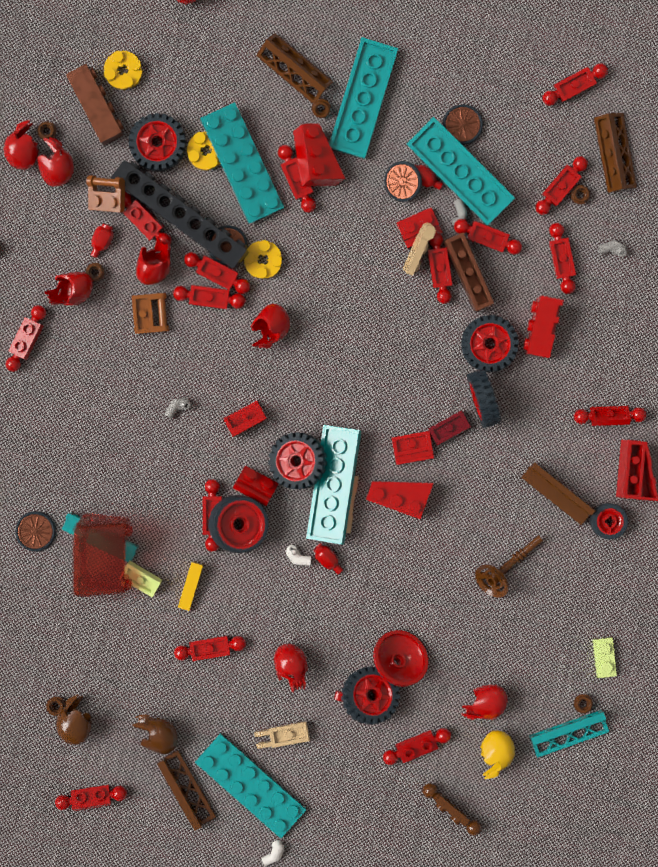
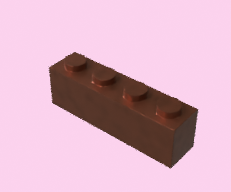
(94, 104)
(468, 272)

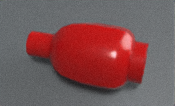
(428, 177)
(101, 239)
(327, 558)

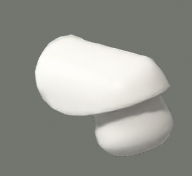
(296, 558)
(275, 855)

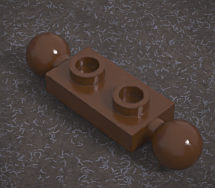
(443, 804)

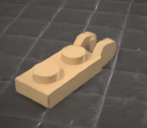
(419, 247)
(284, 735)

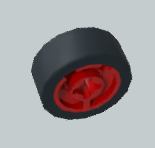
(618, 525)

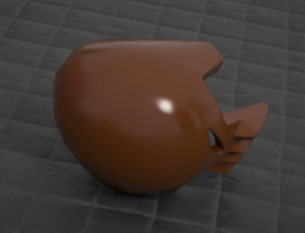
(74, 726)
(162, 734)

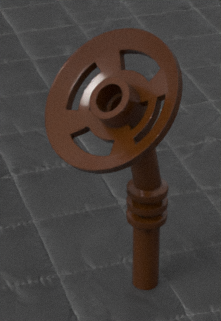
(497, 574)

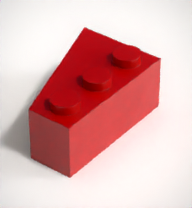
(315, 157)
(401, 496)

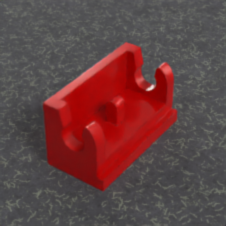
(245, 418)

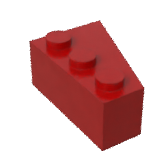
(542, 326)
(635, 472)

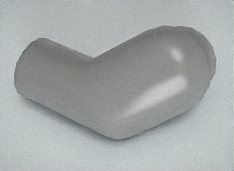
(461, 210)
(614, 247)
(177, 404)

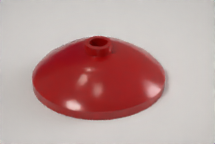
(409, 654)

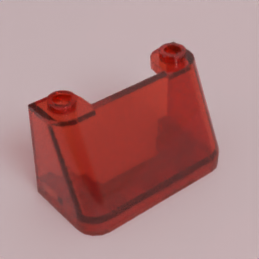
(100, 555)

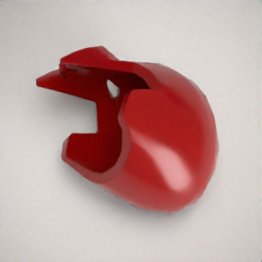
(20, 148)
(56, 169)
(153, 266)
(73, 287)
(273, 323)
(291, 661)
(489, 704)

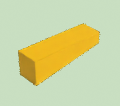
(190, 585)

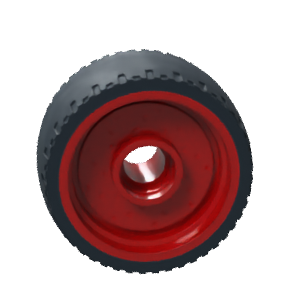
(252, 528)

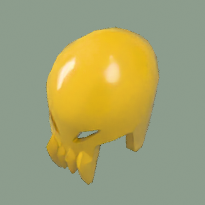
(497, 749)

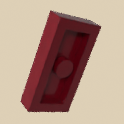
(449, 427)

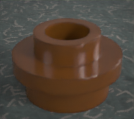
(321, 113)
(40, 130)
(586, 194)
(91, 267)
(589, 703)
(49, 706)

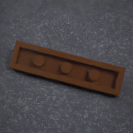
(296, 65)
(612, 152)
(557, 493)
(179, 793)

